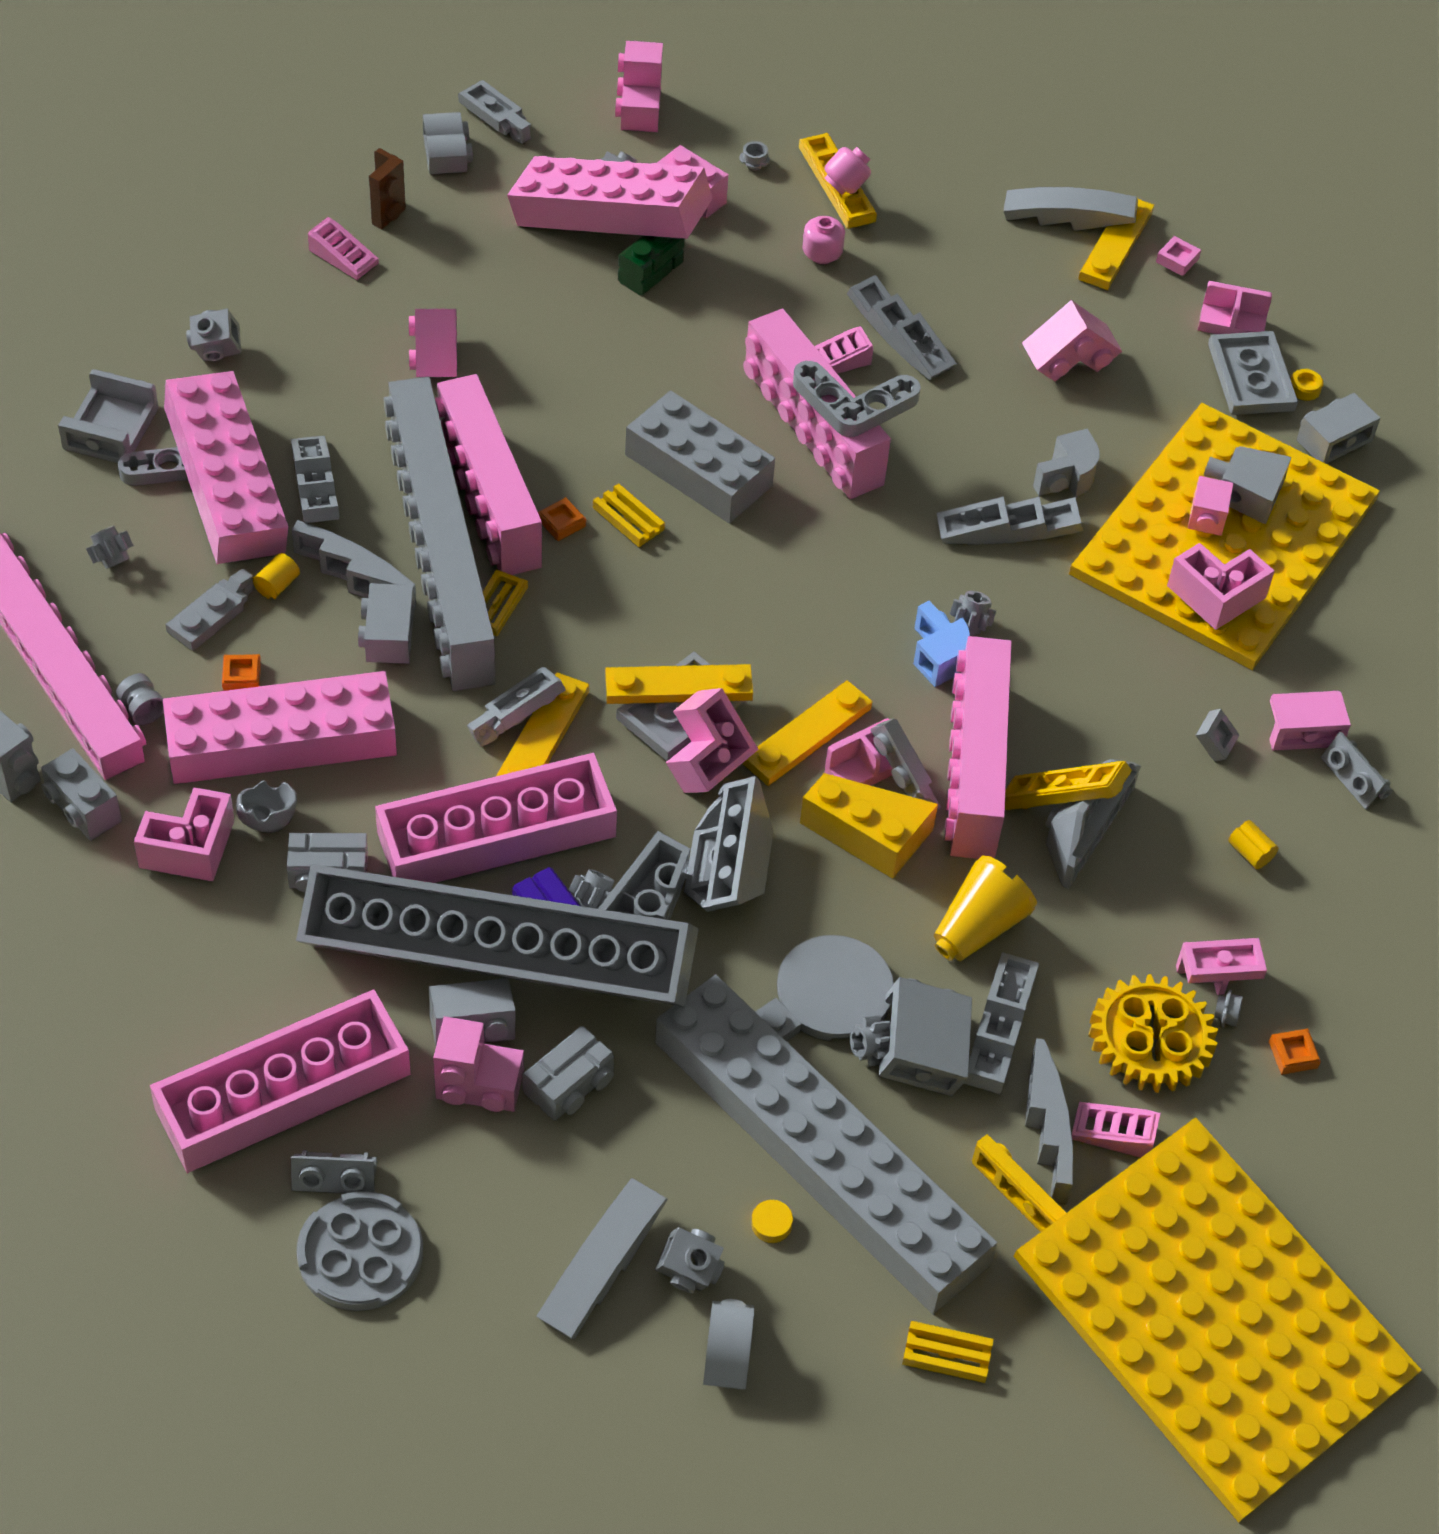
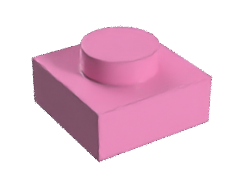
(1178, 256)

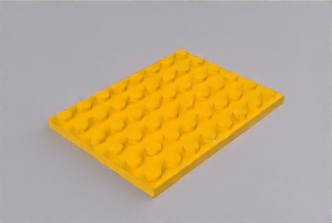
(1150, 528)
(1217, 1317)

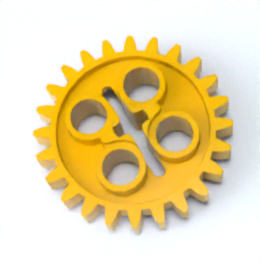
(1188, 1033)

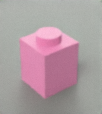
(1210, 505)

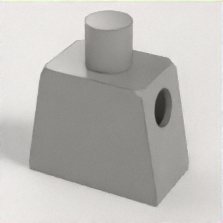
(1255, 479)

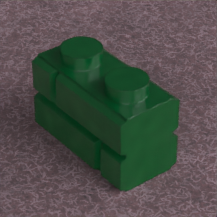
(649, 262)

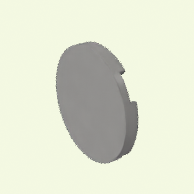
(833, 985)
(360, 1251)

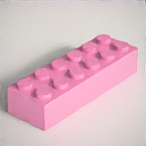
(610, 196)
(772, 353)
(225, 467)
(489, 477)
(279, 727)
(978, 748)
(497, 820)
(280, 1080)

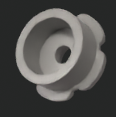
(755, 155)
(1228, 1009)

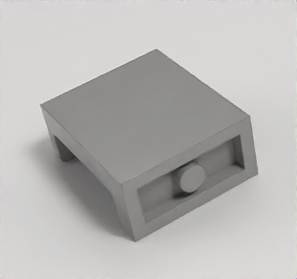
(110, 417)
(928, 1036)

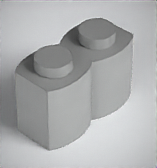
(445, 143)

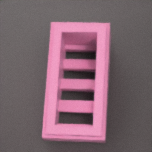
(329, 233)
(854, 343)
(1130, 1117)

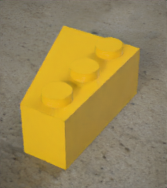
(868, 821)

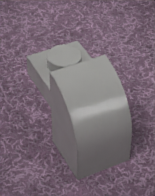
(1071, 467)
(729, 1344)

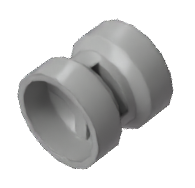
(136, 694)

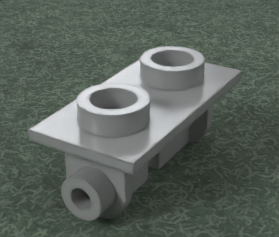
(1355, 771)
(335, 1175)

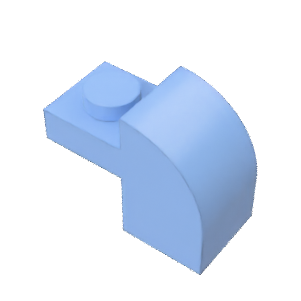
(940, 644)

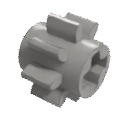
(109, 547)
(975, 610)
(591, 889)
(871, 1039)

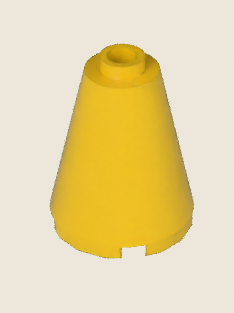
(983, 909)

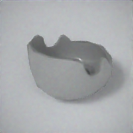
(266, 807)

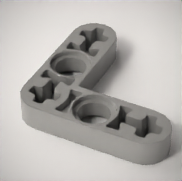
(850, 407)
(157, 475)

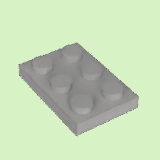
(1252, 373)
(657, 722)

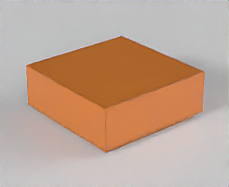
(562, 519)
(241, 671)
(1294, 1051)

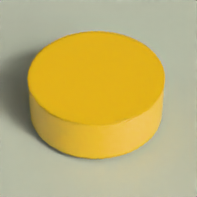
(1307, 384)
(772, 1221)

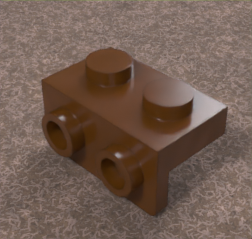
(386, 189)

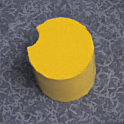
(276, 576)
(1253, 844)

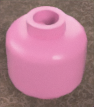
(848, 170)
(823, 239)

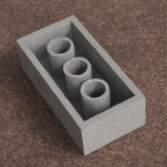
(699, 456)

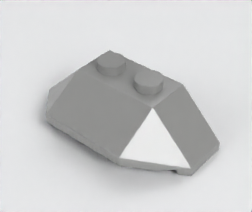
(1081, 826)
(731, 848)

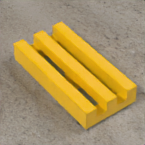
(632, 511)
(515, 597)
(952, 1337)

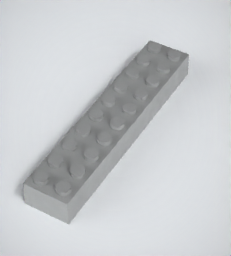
(441, 534)
(498, 934)
(826, 1144)

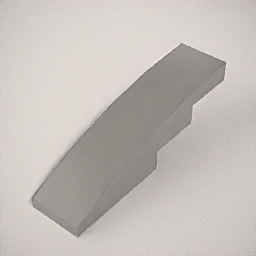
(1068, 204)
(901, 329)
(315, 479)
(1012, 523)
(345, 559)
(1001, 1022)
(1050, 1113)
(602, 1258)

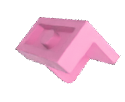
(1233, 309)
(1307, 719)
(858, 759)
(1222, 961)

